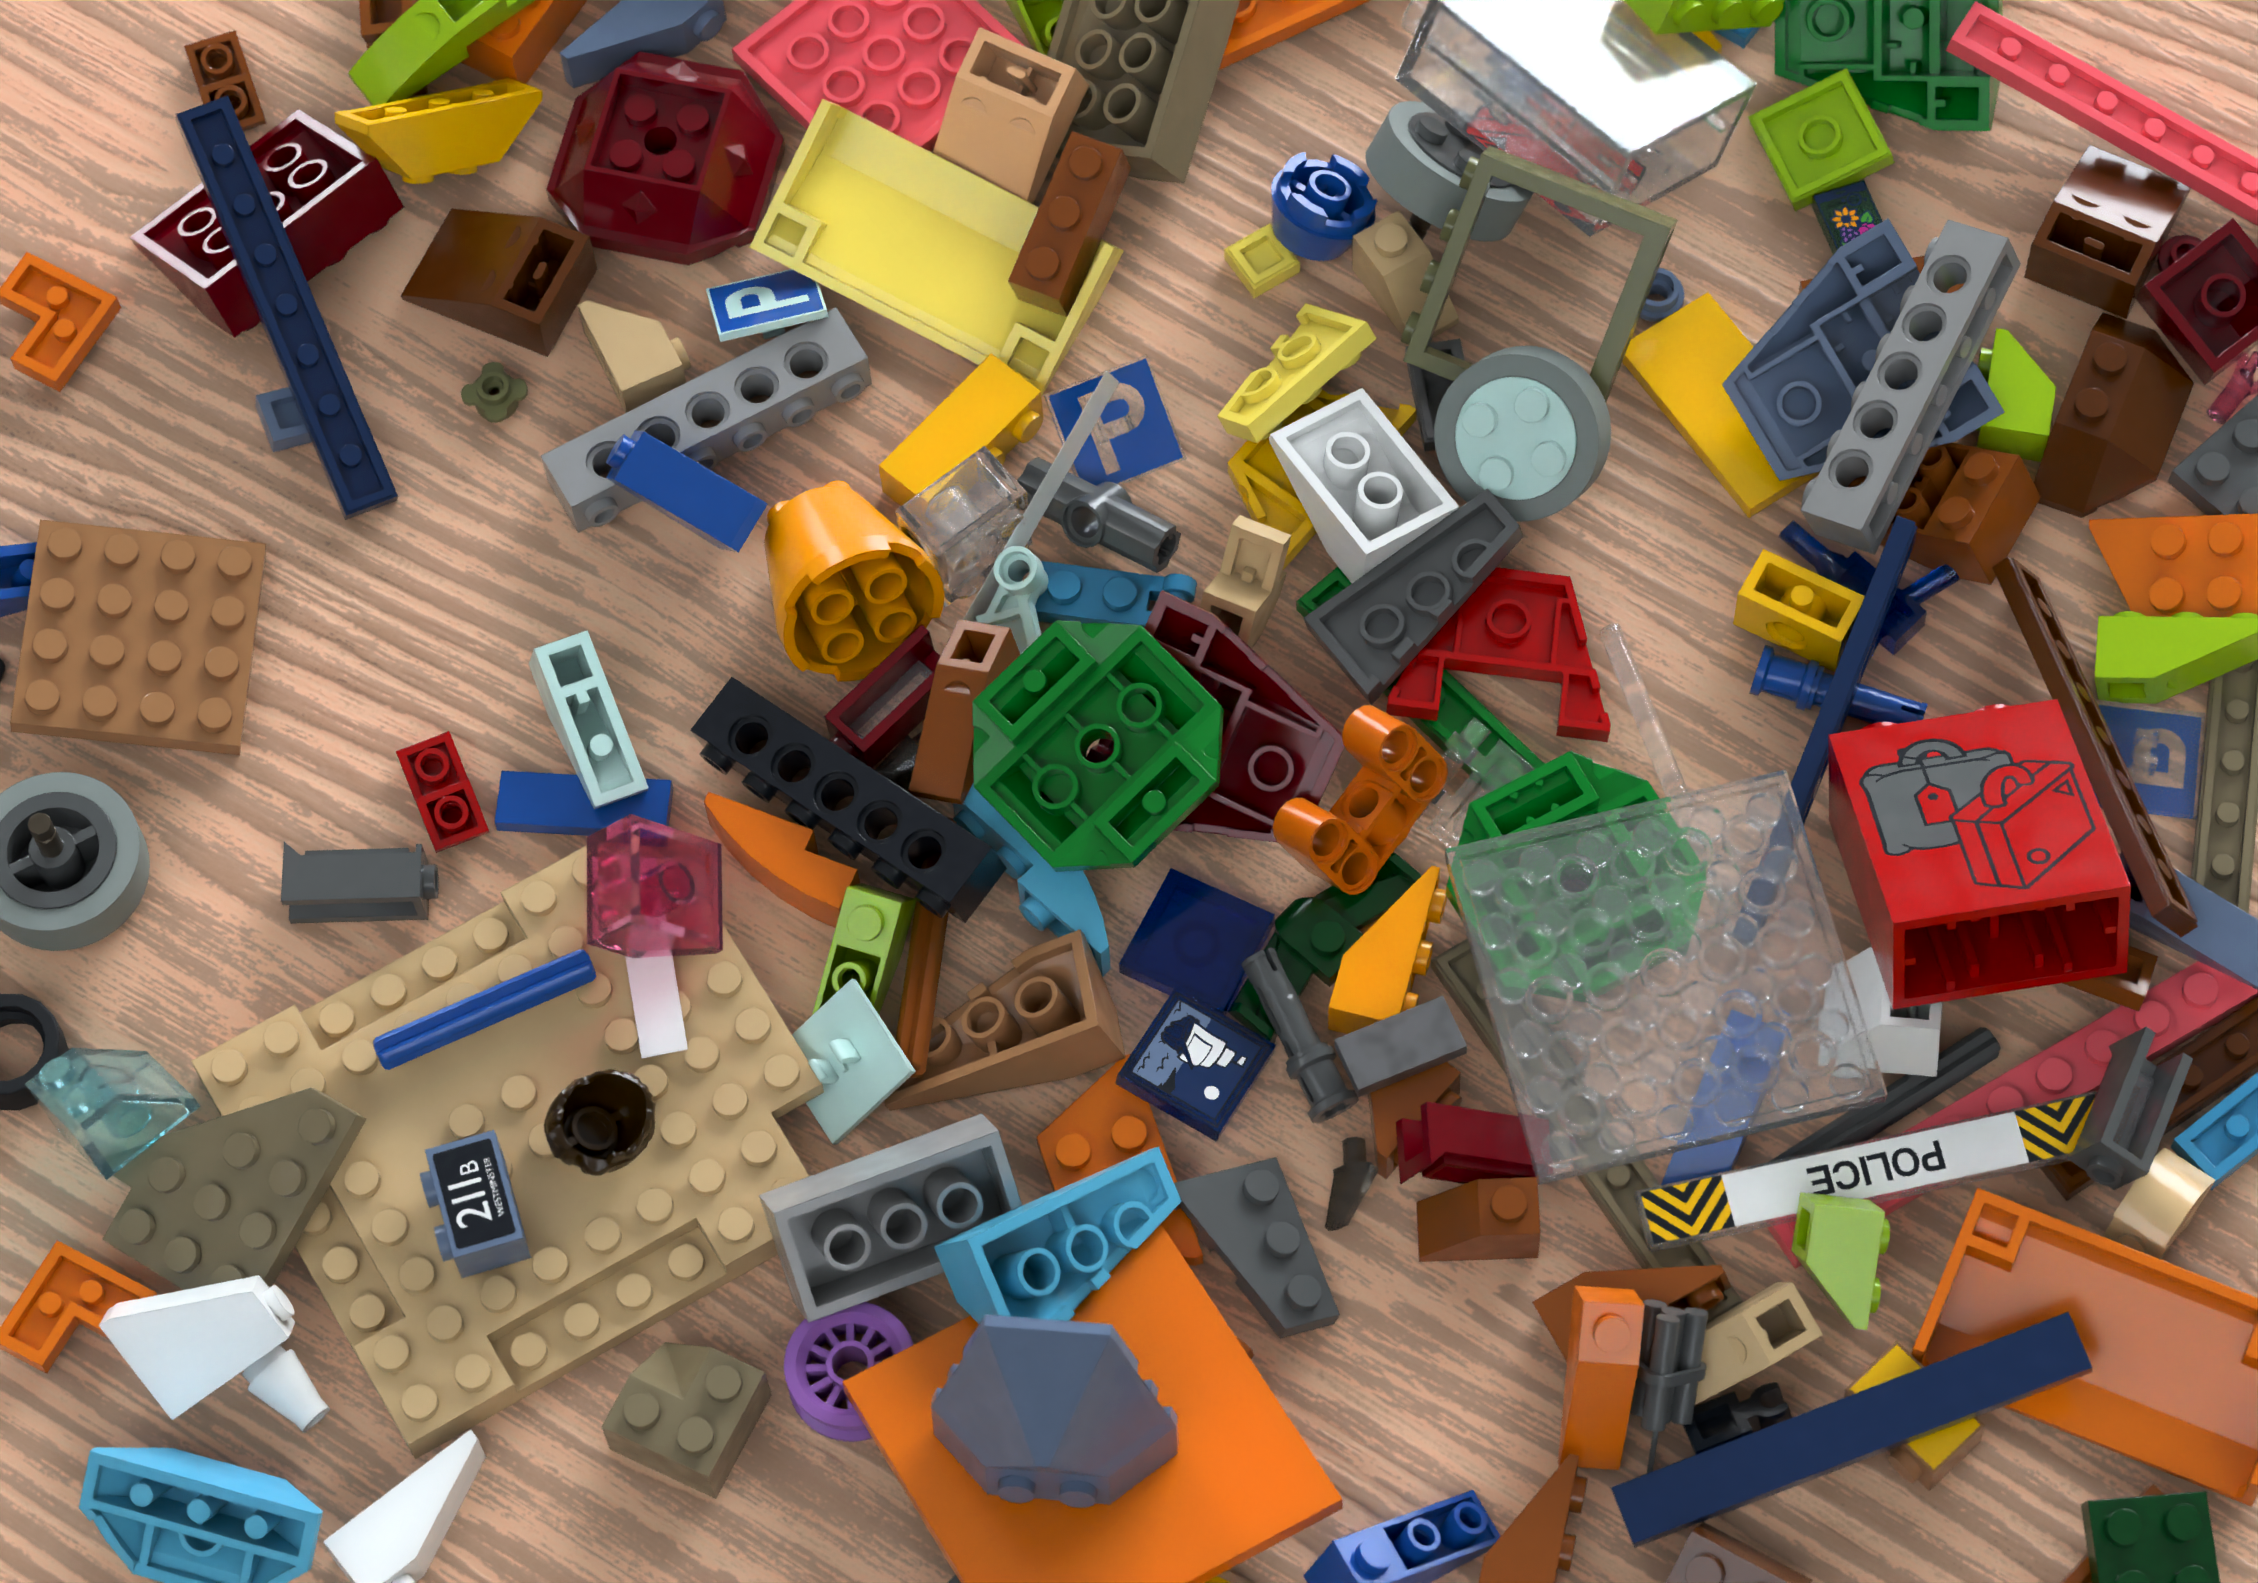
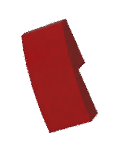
(442, 792)

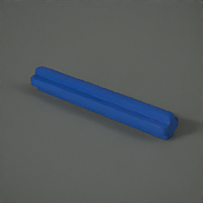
(484, 1009)

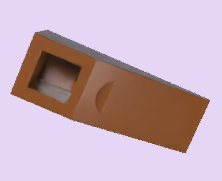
(965, 668)
(1676, 1286)
(1536, 1540)

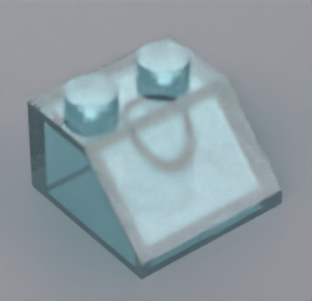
(110, 1103)

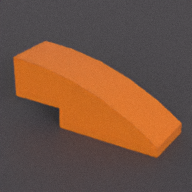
(782, 857)

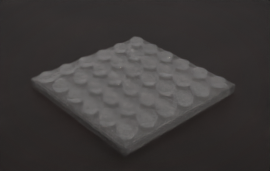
(1664, 976)

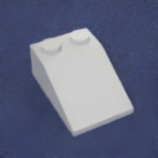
(1359, 482)

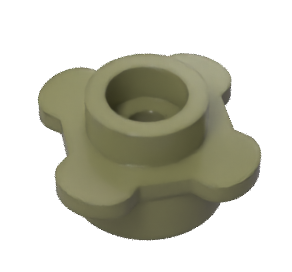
(494, 407)

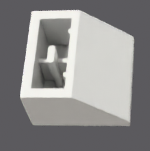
(1901, 1038)

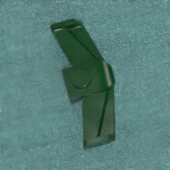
(1317, 933)

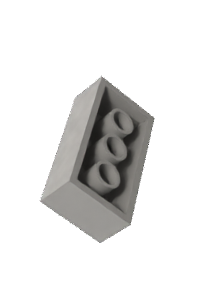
(880, 1216)

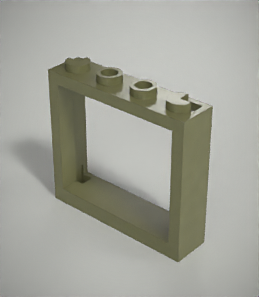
(1459, 227)

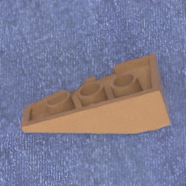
(1025, 1029)

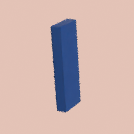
(561, 806)

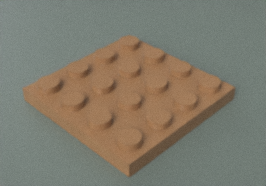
(139, 637)

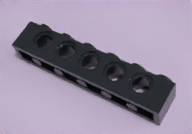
(743, 718)

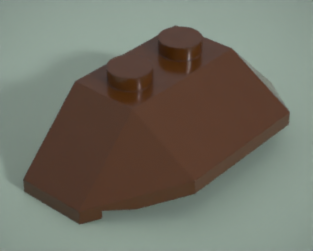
(2113, 419)

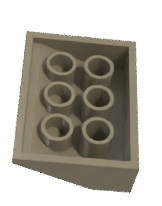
(1146, 75)

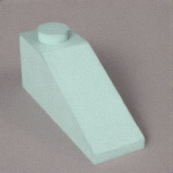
(587, 719)

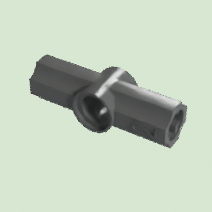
(1105, 517)

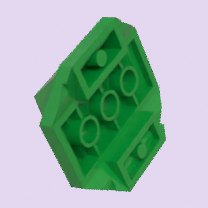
(1062, 697)

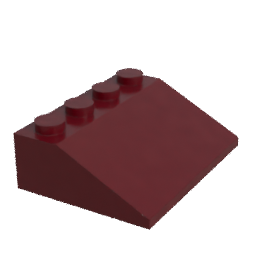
(325, 198)

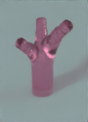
(2237, 389)

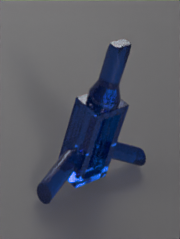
(1905, 613)

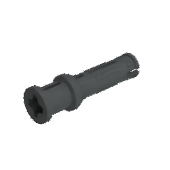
(1308, 1057)

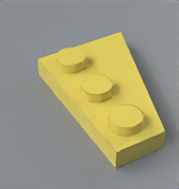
(1301, 366)

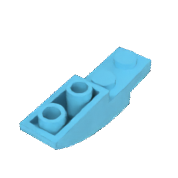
(1047, 897)

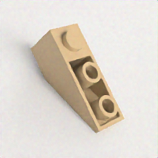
(1754, 1337)

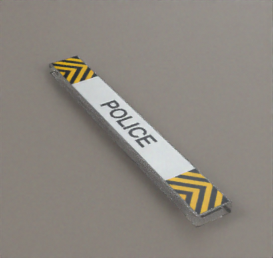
(1867, 1170)

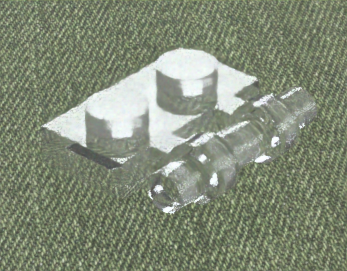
(1489, 773)

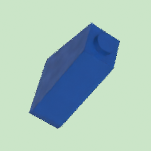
(684, 490)

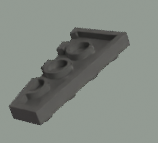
(1406, 599)

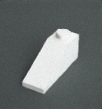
(406, 1526)

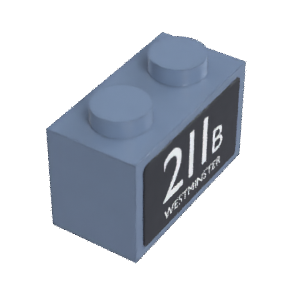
(476, 1204)

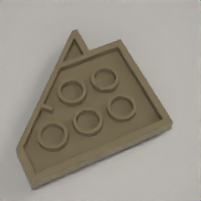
(233, 1190)

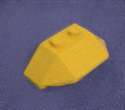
(443, 129)

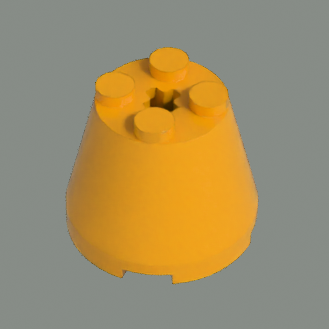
(845, 582)

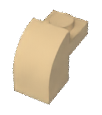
(1248, 578)
(2159, 1205)

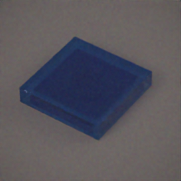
(1196, 941)

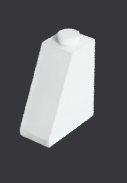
(198, 1336)

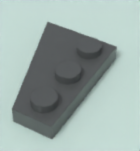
(1262, 1239)

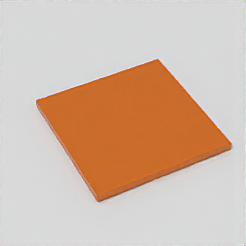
(1224, 1497)

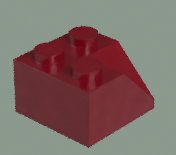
(2208, 301)

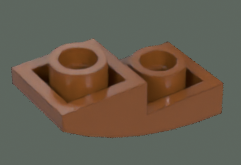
(222, 72)

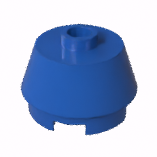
(1320, 206)

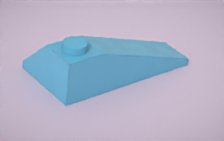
(1061, 1245)

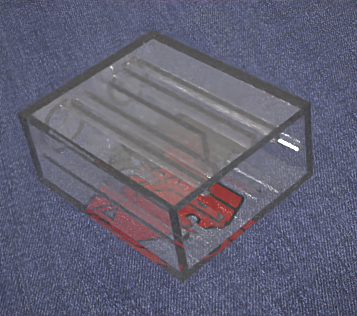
(1576, 91)

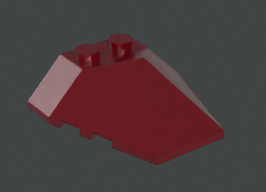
(1270, 733)

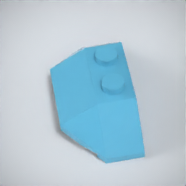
(198, 1517)

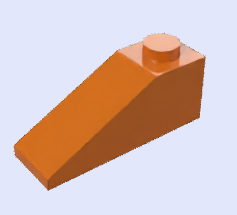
(1600, 1375)

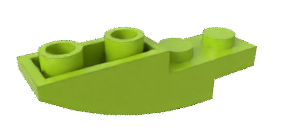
(426, 45)

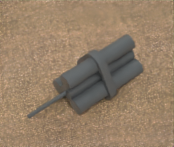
(1668, 1367)

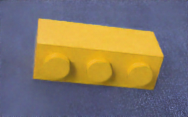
(987, 410)

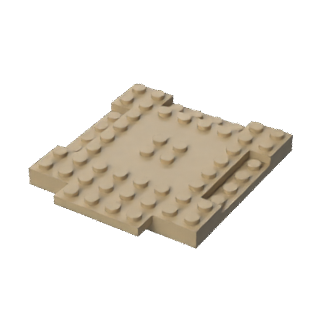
(602, 1248)

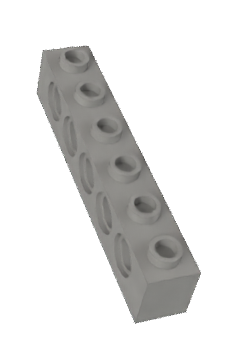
(718, 395)
(1864, 512)

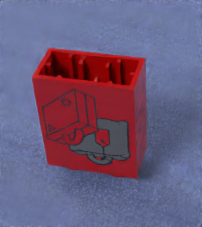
(1978, 853)

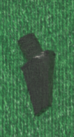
(1349, 1183)

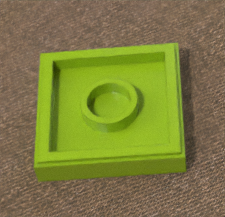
(1821, 138)

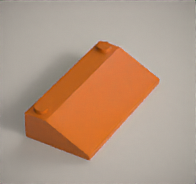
(2163, 1343)

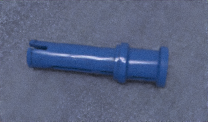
(1809, 685)

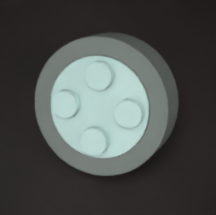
(1524, 430)

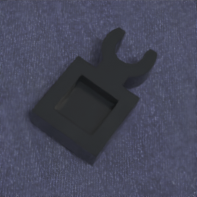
(1728, 1419)

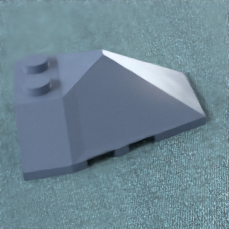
(1806, 367)
(1052, 1412)

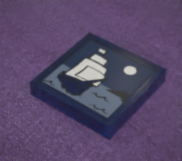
(1195, 1064)

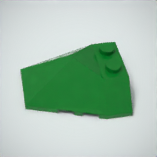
(1892, 55)

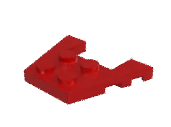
(1516, 629)

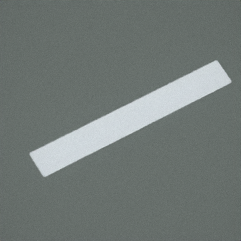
(1049, 485)

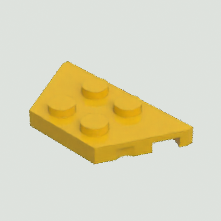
(1266, 487)

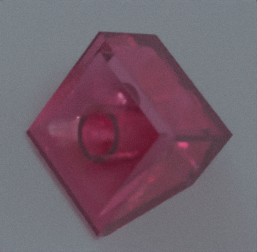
(653, 890)

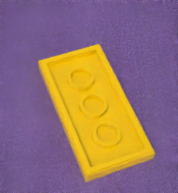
(1683, 372)

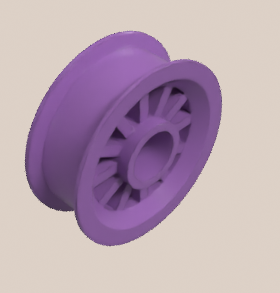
(806, 1345)

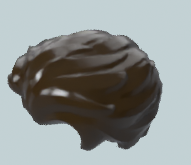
(601, 1121)

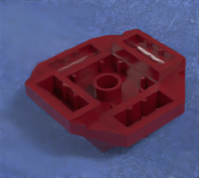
(676, 203)

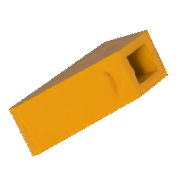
(1383, 962)

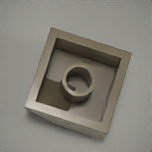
(688, 1414)

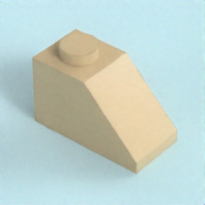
(1392, 266)
(634, 353)

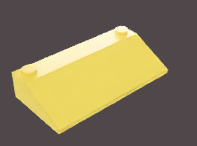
(919, 244)

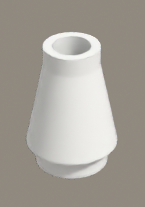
(286, 1387)

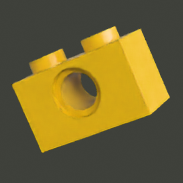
(1797, 609)

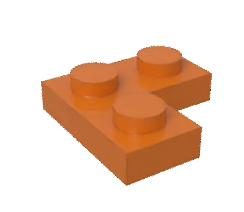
(67, 315)
(59, 1297)

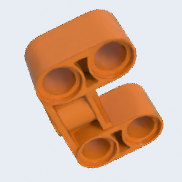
(1373, 812)

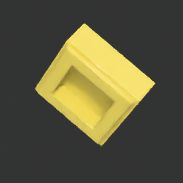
(1261, 261)

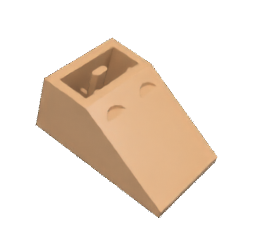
(1009, 113)

